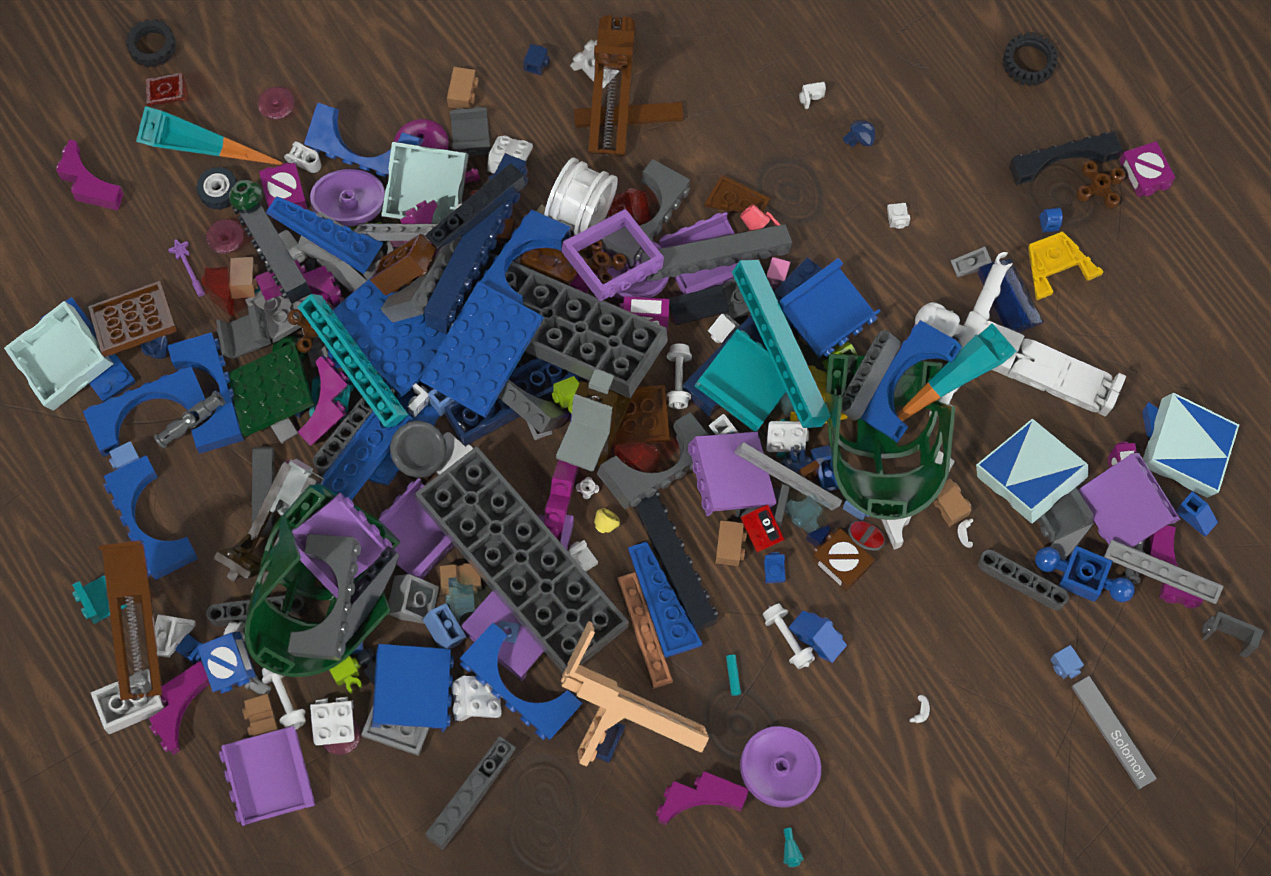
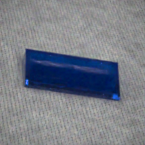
(1014, 302)

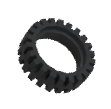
(1032, 41)

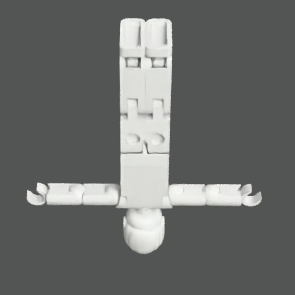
(1033, 361)

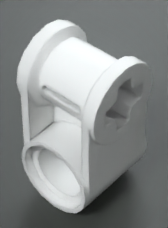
(302, 156)

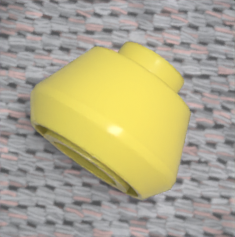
(606, 520)

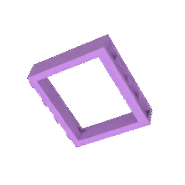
(595, 233)

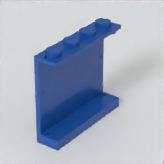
(827, 310)
(412, 687)

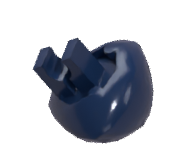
(861, 132)
(156, 348)
(796, 460)

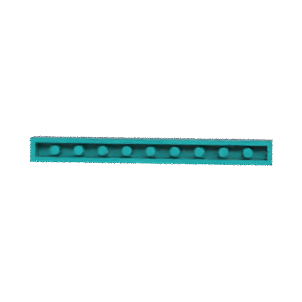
(781, 344)

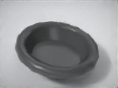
(418, 449)

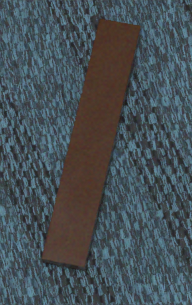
(636, 114)

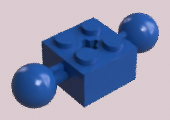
(1096, 572)

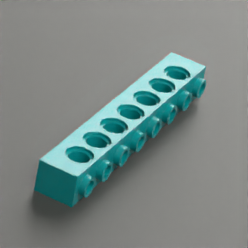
(352, 360)

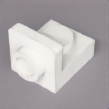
(812, 91)
(898, 215)
(416, 404)
(582, 555)

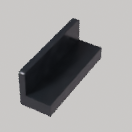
(698, 305)

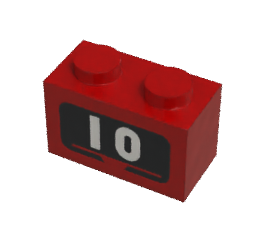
(762, 528)

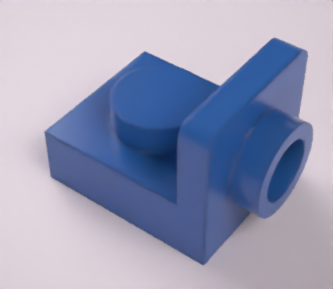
(774, 568)
(189, 649)

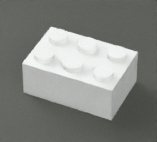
(121, 714)

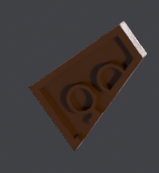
(734, 197)

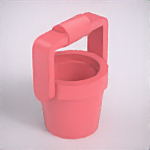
(756, 219)

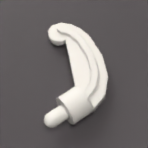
(962, 533)
(924, 712)

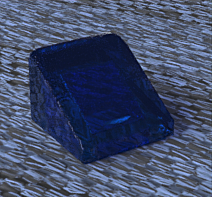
(818, 536)

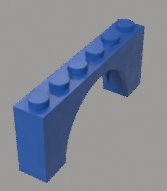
(325, 136)
(533, 233)
(922, 344)
(203, 354)
(107, 417)
(126, 488)
(544, 717)

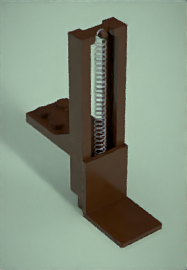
(611, 53)
(126, 585)

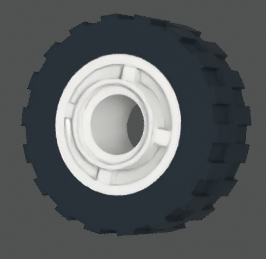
(210, 181)

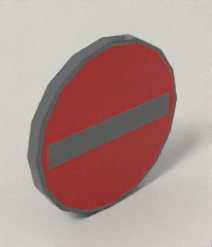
(866, 535)

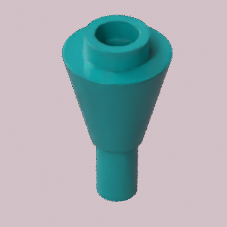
(792, 854)

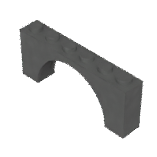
(669, 190)
(414, 298)
(539, 413)
(632, 485)
(327, 638)

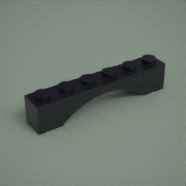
(1098, 148)

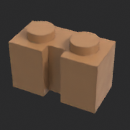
(461, 88)
(243, 278)
(952, 504)
(729, 543)
(465, 575)
(261, 715)

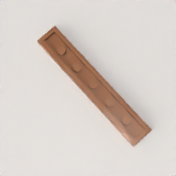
(644, 630)

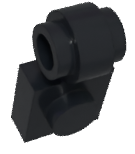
(366, 658)

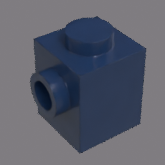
(536, 59)

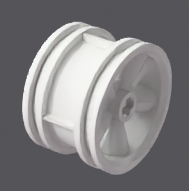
(581, 196)

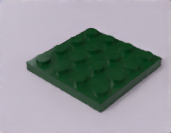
(270, 389)

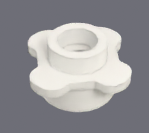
(587, 482)

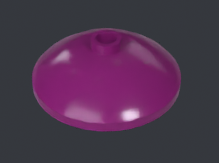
(432, 133)

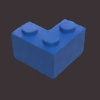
(819, 635)

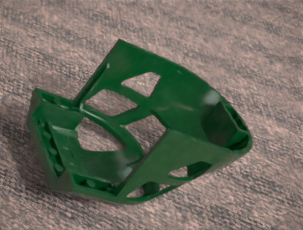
(879, 493)
(270, 628)

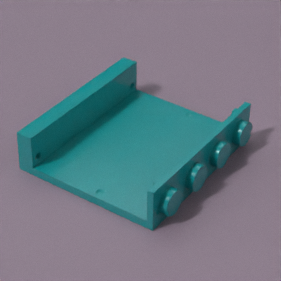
(743, 380)

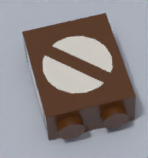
(842, 559)

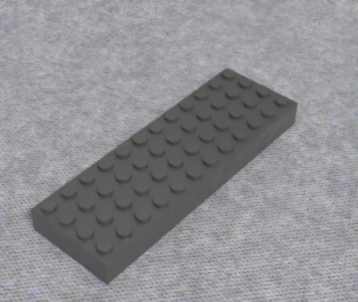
(585, 332)
(520, 558)

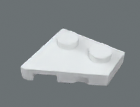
(171, 632)

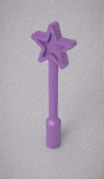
(180, 251)

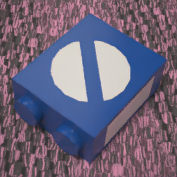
(226, 662)

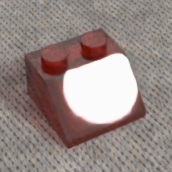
(166, 90)
(634, 202)
(217, 286)
(638, 456)

